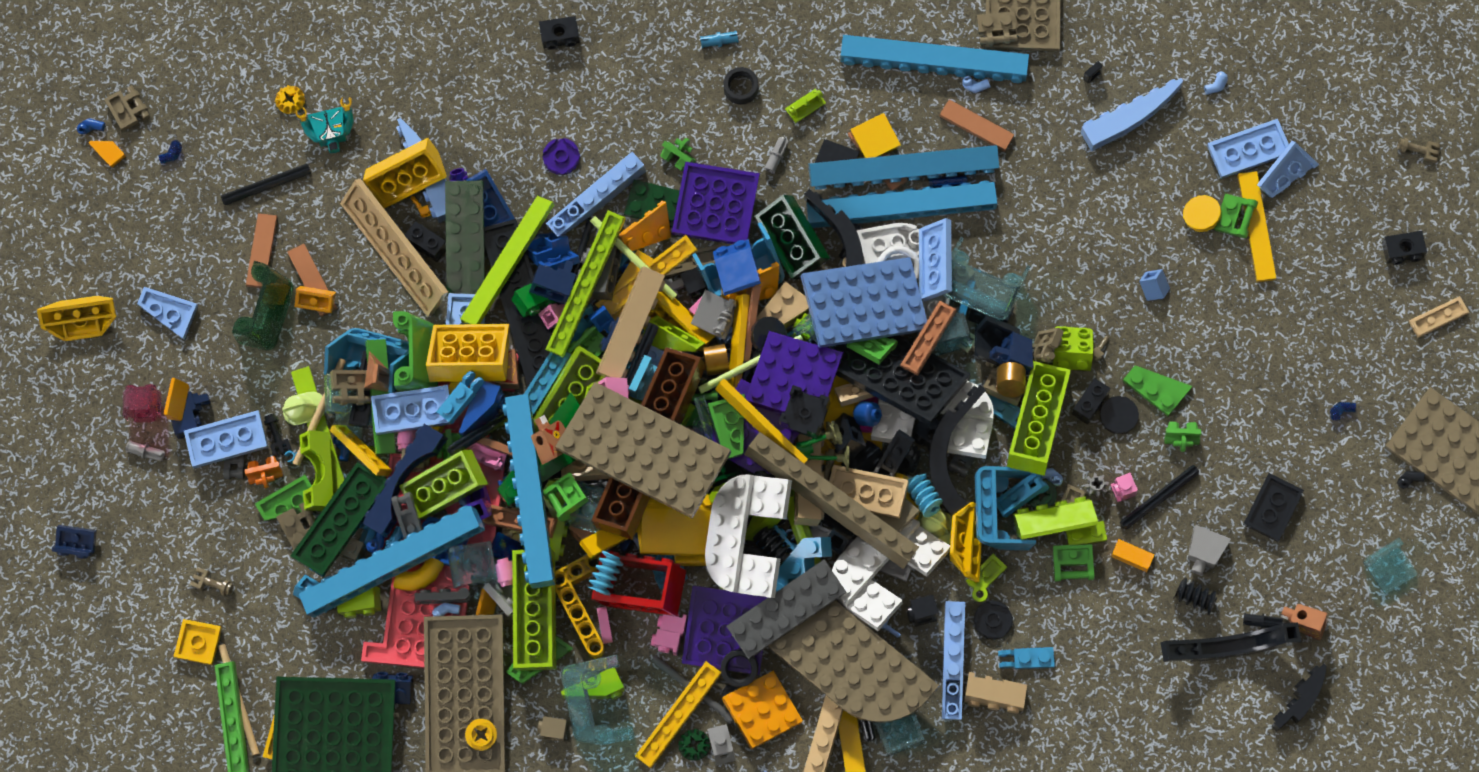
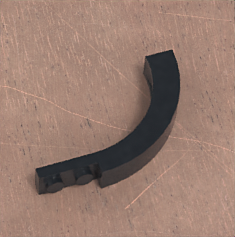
(841, 225)
(938, 448)
(888, 466)
(1233, 645)

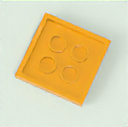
(762, 710)

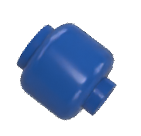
(867, 413)

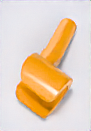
(424, 211)

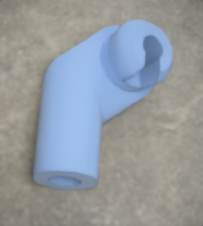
(1218, 85)
(975, 86)
(1053, 476)
(446, 608)

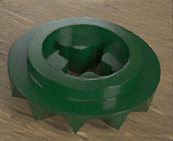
(1046, 499)
(690, 753)

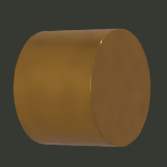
(716, 359)
(1011, 379)

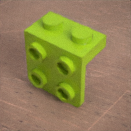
(1075, 349)

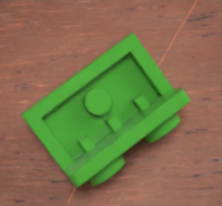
(590, 341)

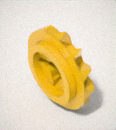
(288, 107)
(471, 735)

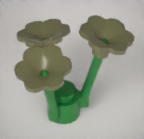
(832, 433)

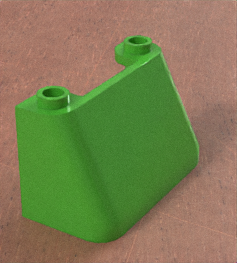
(419, 336)

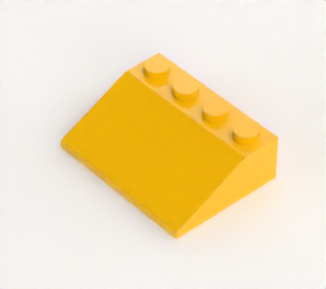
(468, 348)
(673, 533)

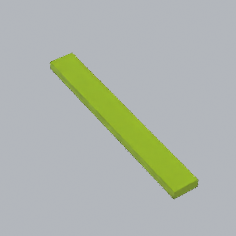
(507, 261)
(585, 284)
(305, 383)

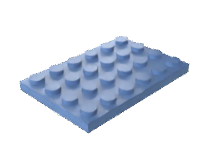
(864, 302)

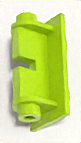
(805, 105)

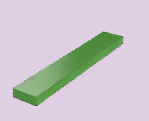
(385, 442)
(231, 717)

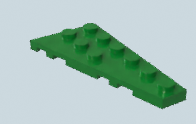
(564, 414)

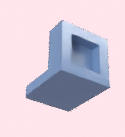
(1154, 285)

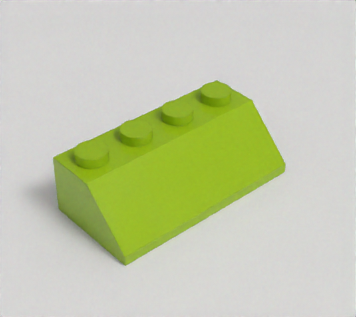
(1055, 518)

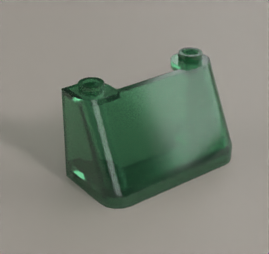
(270, 311)

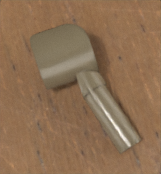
(1097, 353)

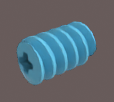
(923, 495)
(605, 574)

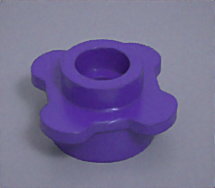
(458, 175)

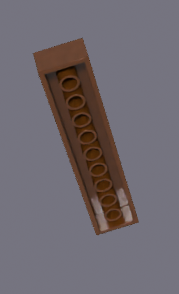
(669, 396)

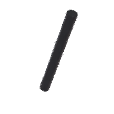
(583, 245)

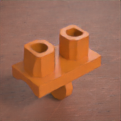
(264, 473)

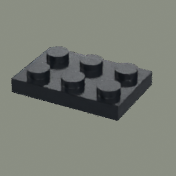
(1273, 507)

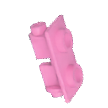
(488, 456)

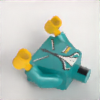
(328, 126)

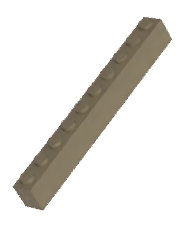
(832, 500)

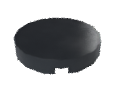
(761, 329)
(1119, 415)
(992, 625)

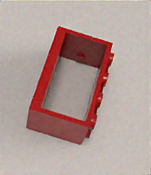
(671, 593)

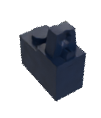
(553, 283)
(1014, 349)
(190, 419)

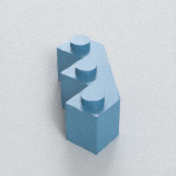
(803, 559)

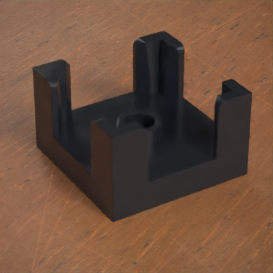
(805, 413)

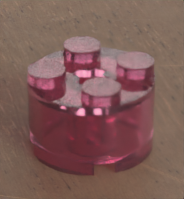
(142, 403)

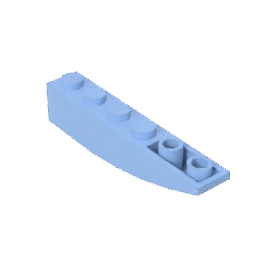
(1127, 117)
(434, 193)
(597, 195)
(953, 660)

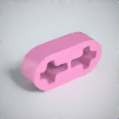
(604, 625)

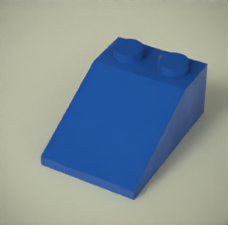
(495, 207)
(736, 267)
(482, 407)

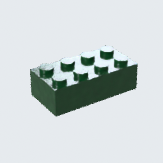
(792, 236)

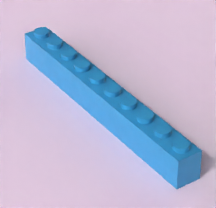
(934, 58)
(904, 165)
(910, 203)
(529, 491)
(391, 561)

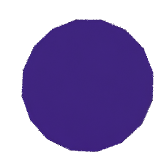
(559, 162)

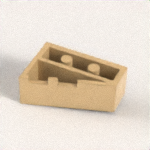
(786, 305)
(995, 693)

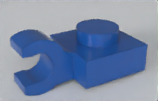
(601, 319)

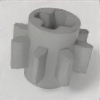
(1092, 489)

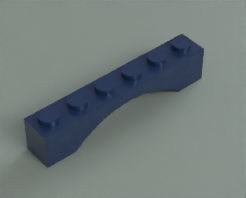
(425, 445)

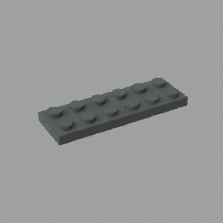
(787, 610)

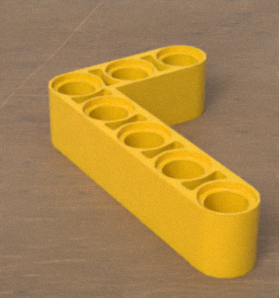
(576, 605)

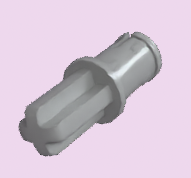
(776, 155)
(144, 451)

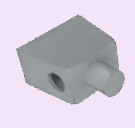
(1206, 548)
(721, 744)

